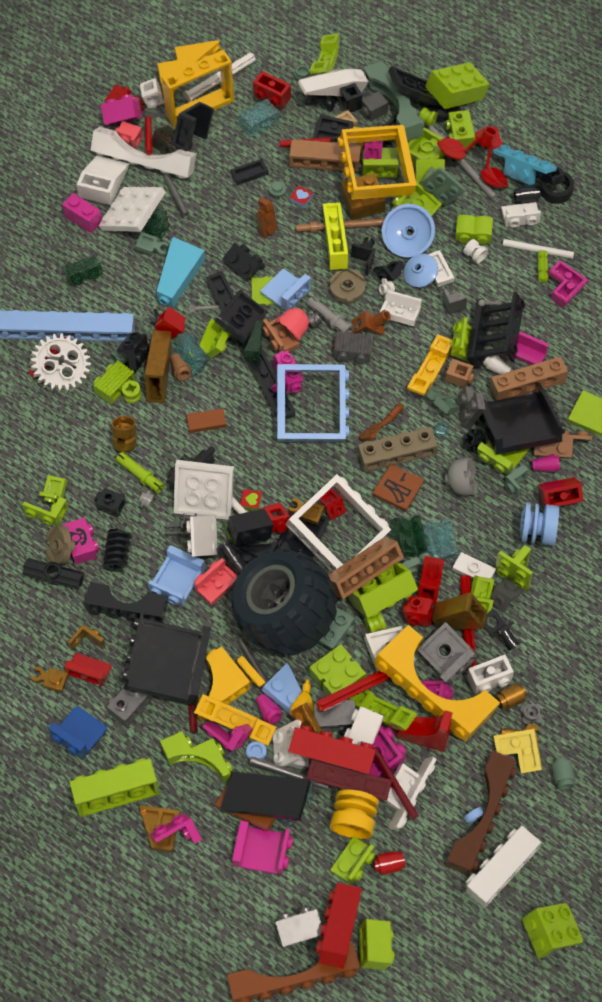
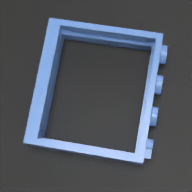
(343, 410)

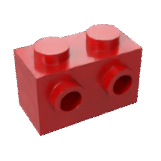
(273, 89)
(561, 492)

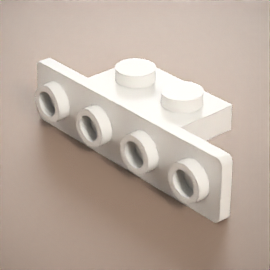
(412, 784)

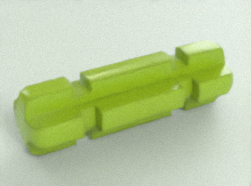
(542, 266)

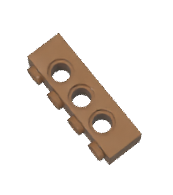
(526, 379)
(365, 566)

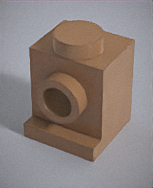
(459, 373)

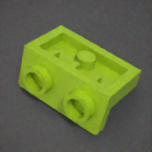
(352, 861)

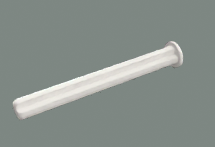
(216, 78)

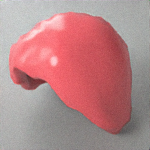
(295, 321)

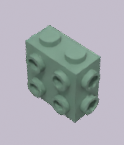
(339, 629)

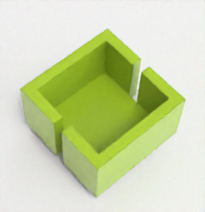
(336, 670)

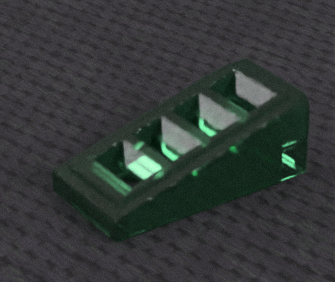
(253, 347)

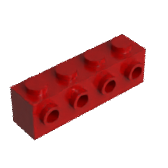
(332, 750)
(340, 925)

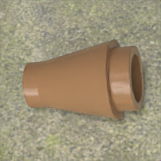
(180, 368)

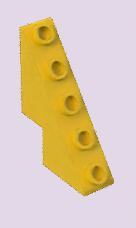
(187, 55)

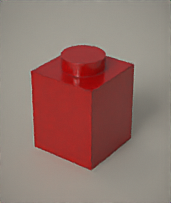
(171, 321)

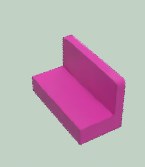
(531, 349)

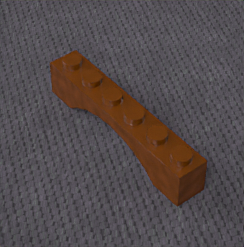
(466, 850)

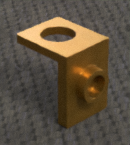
(92, 635)

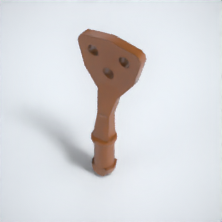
(373, 430)

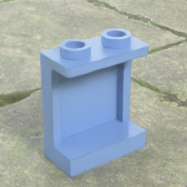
(177, 576)

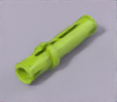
(146, 477)

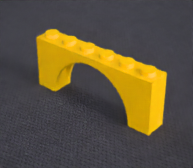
(398, 663)

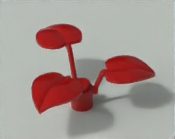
(487, 138)

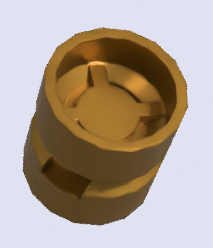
(124, 433)

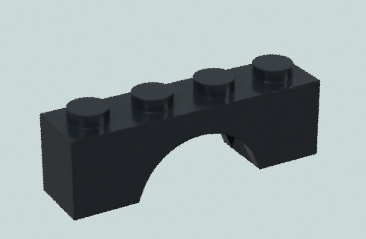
(102, 601)

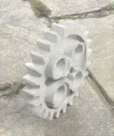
(55, 377)

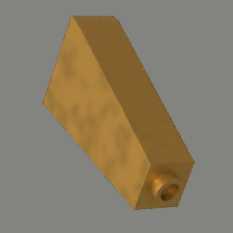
(158, 366)

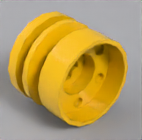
(354, 814)

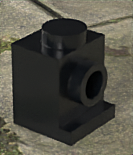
(351, 97)
(114, 505)

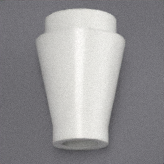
(496, 364)

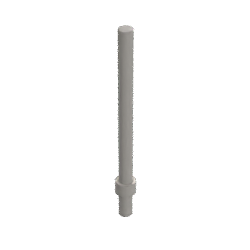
(469, 170)

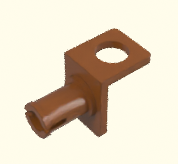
(372, 322)

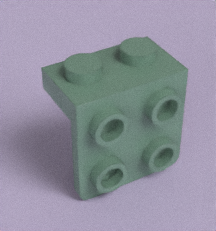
(442, 185)

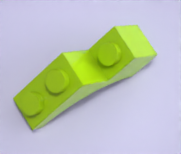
(180, 749)

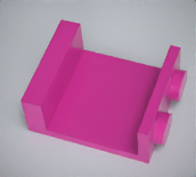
(262, 849)

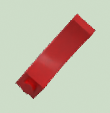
(428, 731)

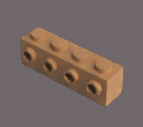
(321, 155)

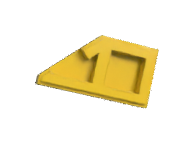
(250, 672)

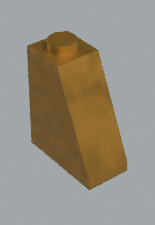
(460, 612)

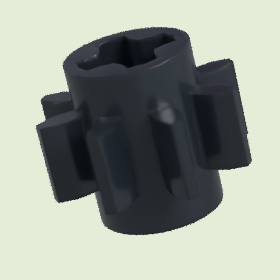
(473, 439)

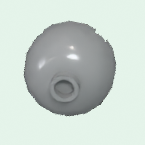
(461, 477)

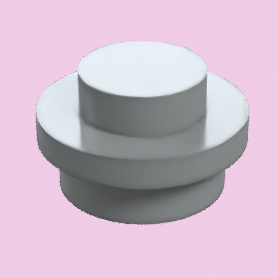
(146, 499)

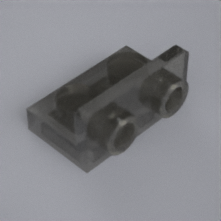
(163, 139)

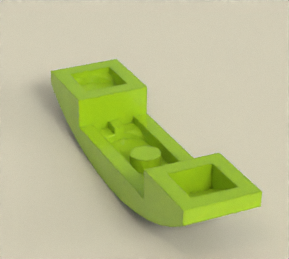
(328, 55)
(394, 716)

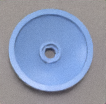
(399, 222)

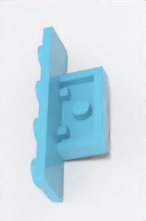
(522, 166)

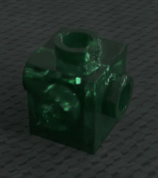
(157, 223)

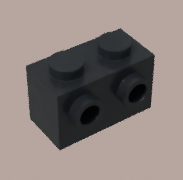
(250, 527)

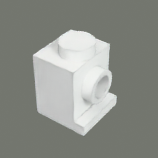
(151, 93)

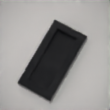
(249, 172)

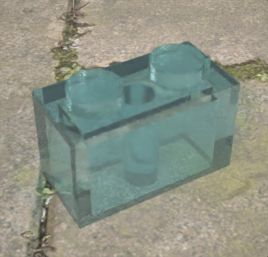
(258, 118)

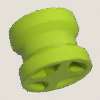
(428, 117)
(129, 395)
(375, 623)

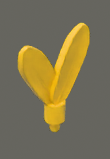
(303, 698)

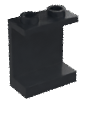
(190, 122)

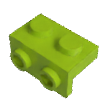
(214, 339)
(461, 339)

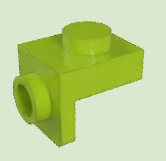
(53, 489)

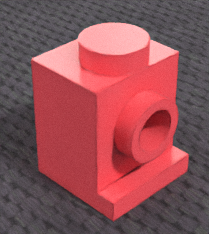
(130, 134)

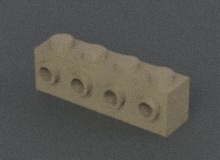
(397, 449)

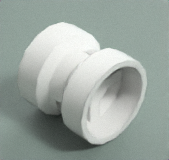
(476, 251)

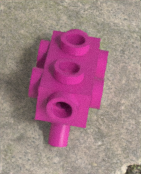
(292, 379)

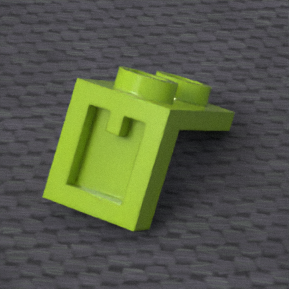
(53, 517)

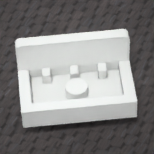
(402, 307)

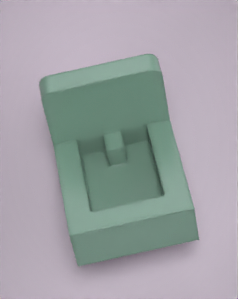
(512, 480)

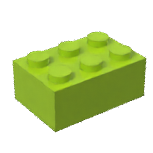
(457, 85)
(384, 590)

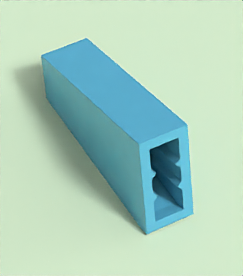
(178, 271)

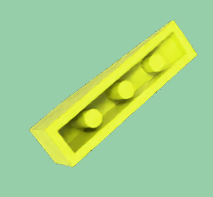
(335, 236)

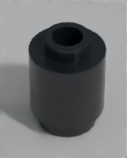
(526, 194)

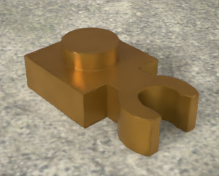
(312, 515)
(53, 679)

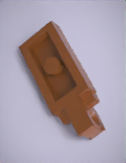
(266, 218)

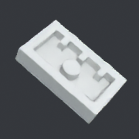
(520, 214)

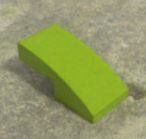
(482, 591)

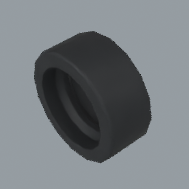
(554, 197)

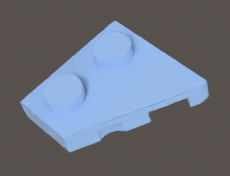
(283, 688)

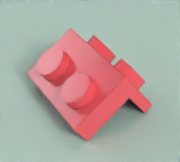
(215, 582)

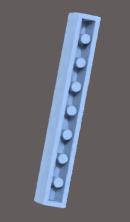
(83, 326)

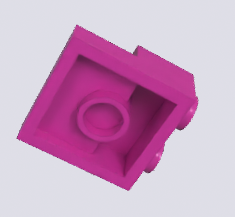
(391, 751)

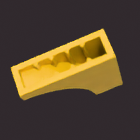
(228, 679)

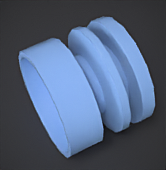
(539, 523)

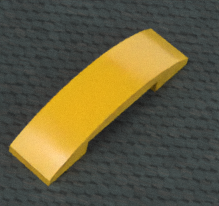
(431, 366)
(233, 717)

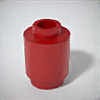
(389, 862)

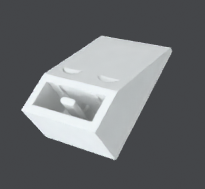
(101, 180)
(203, 535)

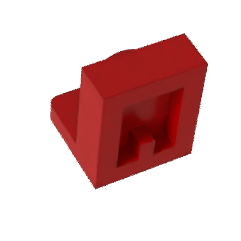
(333, 504)

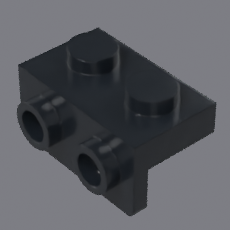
(242, 261)
(136, 348)

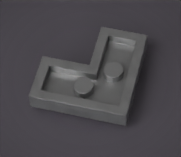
(471, 406)

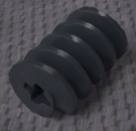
(116, 550)

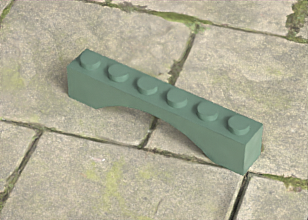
(380, 81)

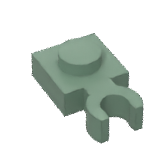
(148, 244)
(443, 403)
(415, 564)

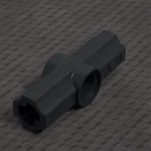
(42, 570)

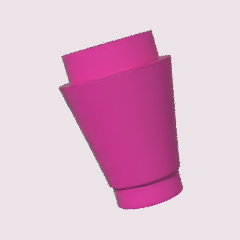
(547, 463)
(269, 710)

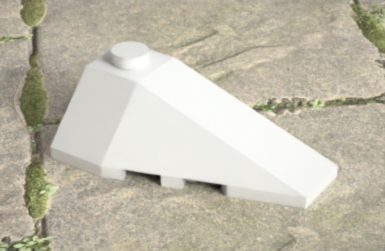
(331, 82)

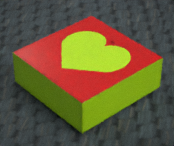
(251, 499)

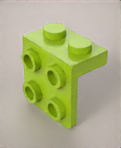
(502, 462)
(551, 929)

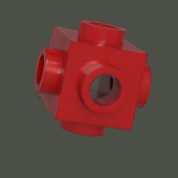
(418, 611)

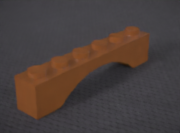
(250, 985)

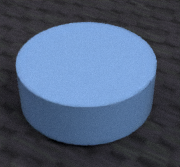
(256, 750)
(474, 815)

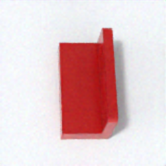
(88, 669)

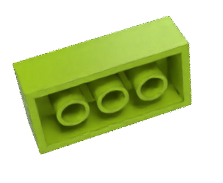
(114, 787)

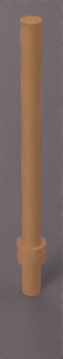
(314, 226)

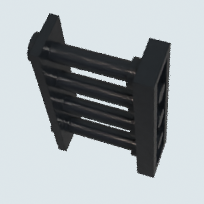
(482, 323)

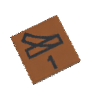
(398, 487)

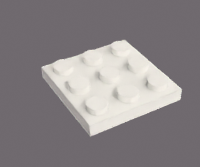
(132, 209)
(203, 489)

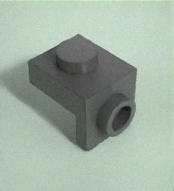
(505, 594)

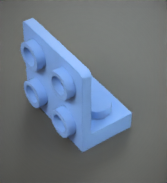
(286, 289)

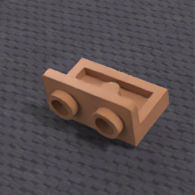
(280, 337)

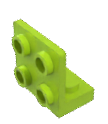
(383, 168)

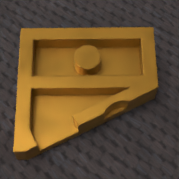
(155, 817)

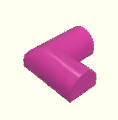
(570, 283)

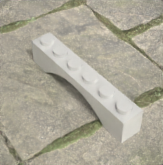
(110, 143)

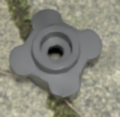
(314, 319)
(531, 708)

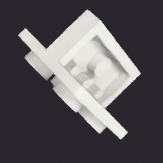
(281, 741)

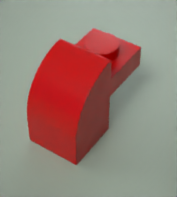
(431, 578)

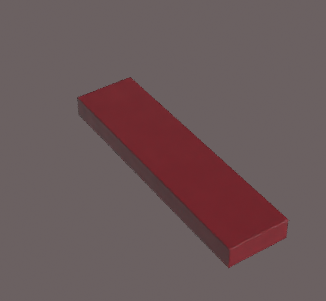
(348, 779)

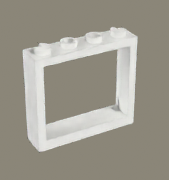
(314, 543)

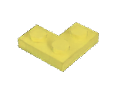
(525, 745)

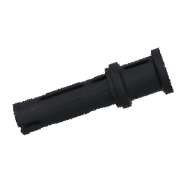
(232, 556)

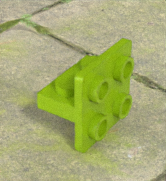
(515, 567)

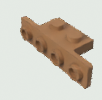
(563, 448)

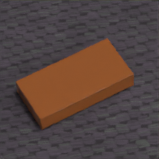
(206, 420)

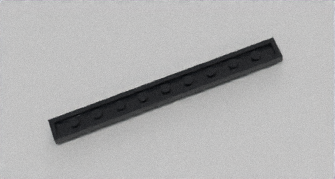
(262, 370)

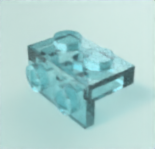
(191, 353)
(441, 538)

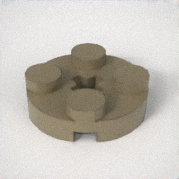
(347, 295)
(59, 545)

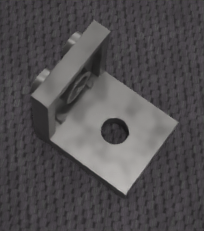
(456, 662)

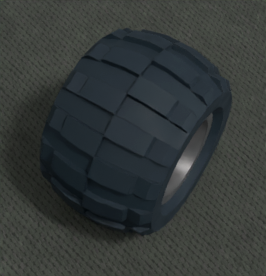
(284, 602)

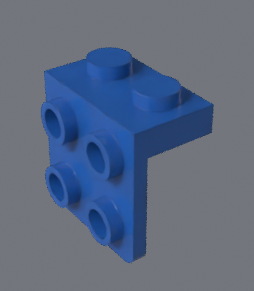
(78, 732)

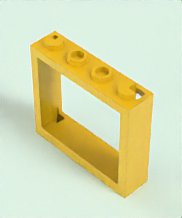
(194, 71)
(378, 134)

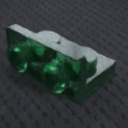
(82, 270)
(409, 536)

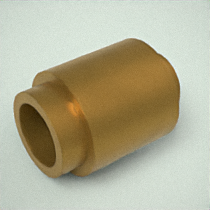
(511, 696)

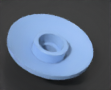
(423, 276)

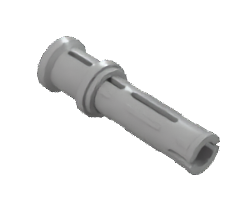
(335, 321)

